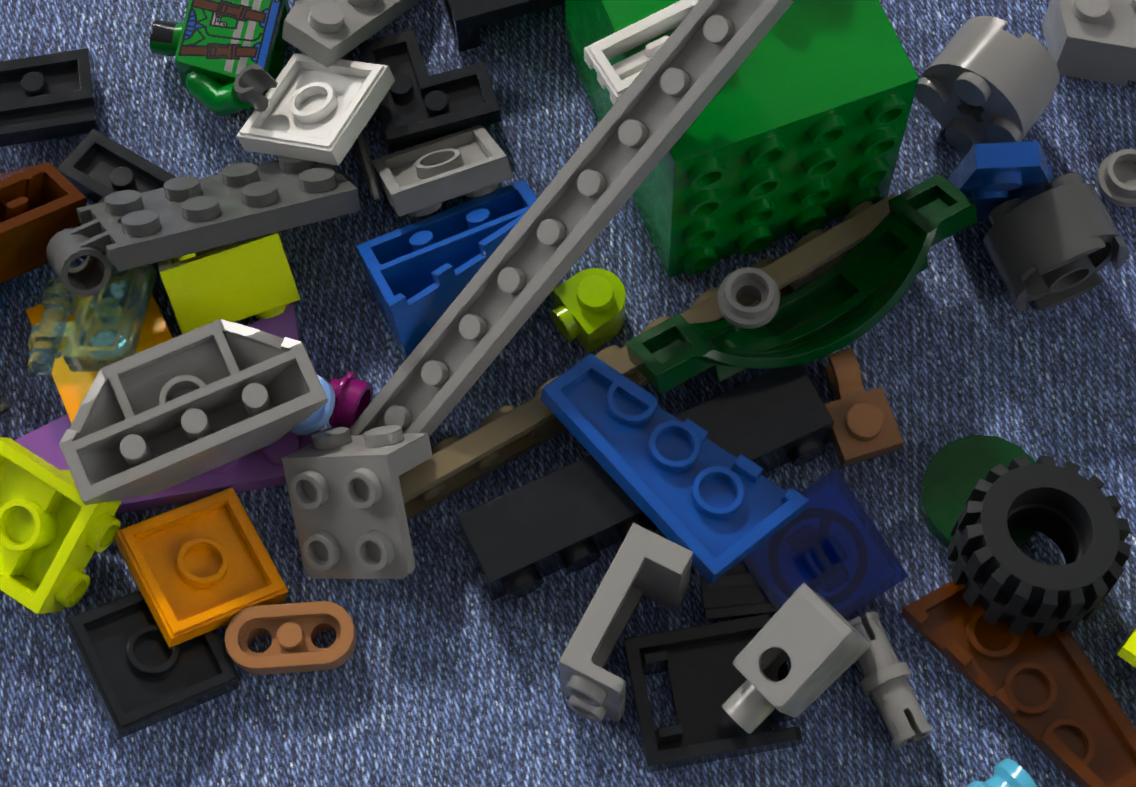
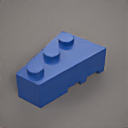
(429, 262)

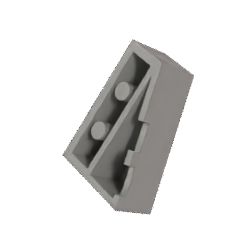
(1093, 39)

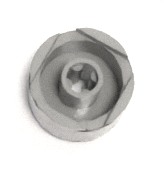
(988, 84)

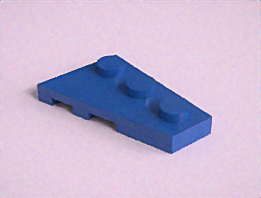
(1001, 173)

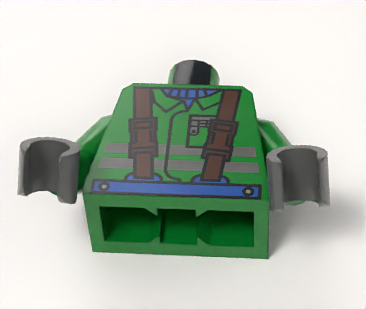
(226, 51)

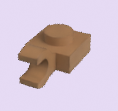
(861, 418)

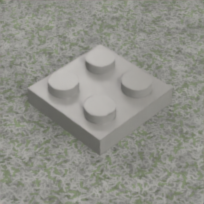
(441, 170)

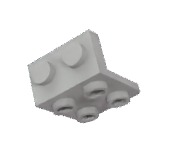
(352, 502)

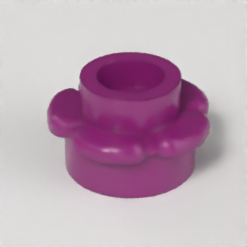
(351, 399)

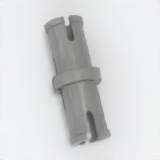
(888, 684)

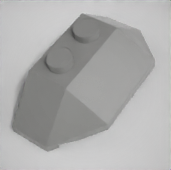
(187, 409)

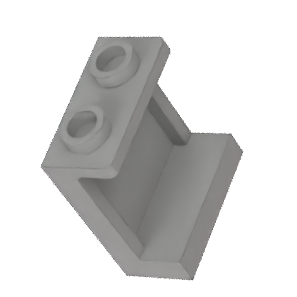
(642, 567)

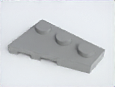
(335, 27)

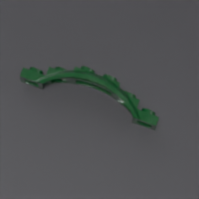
(821, 313)

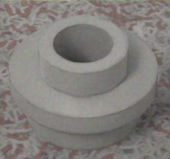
(751, 282)

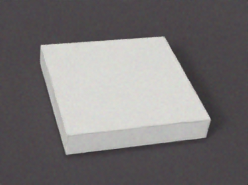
(317, 109)

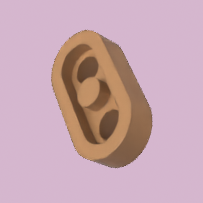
(293, 636)

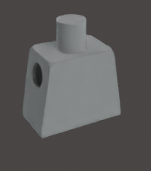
(819, 650)

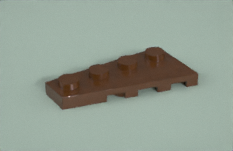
(1037, 684)

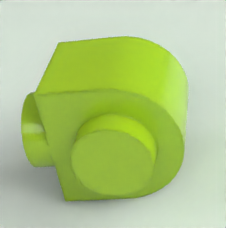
(590, 307)

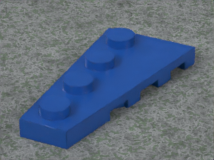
(671, 468)

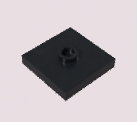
(138, 673)

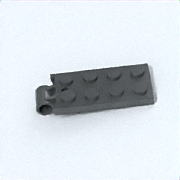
(195, 217)

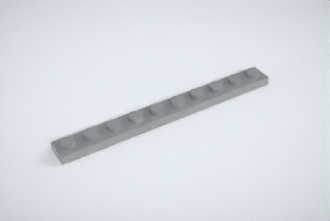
(572, 211)

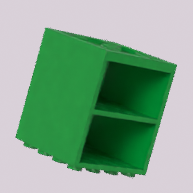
(784, 142)

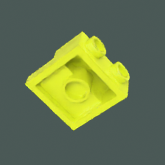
(47, 531)

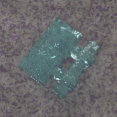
(103, 326)

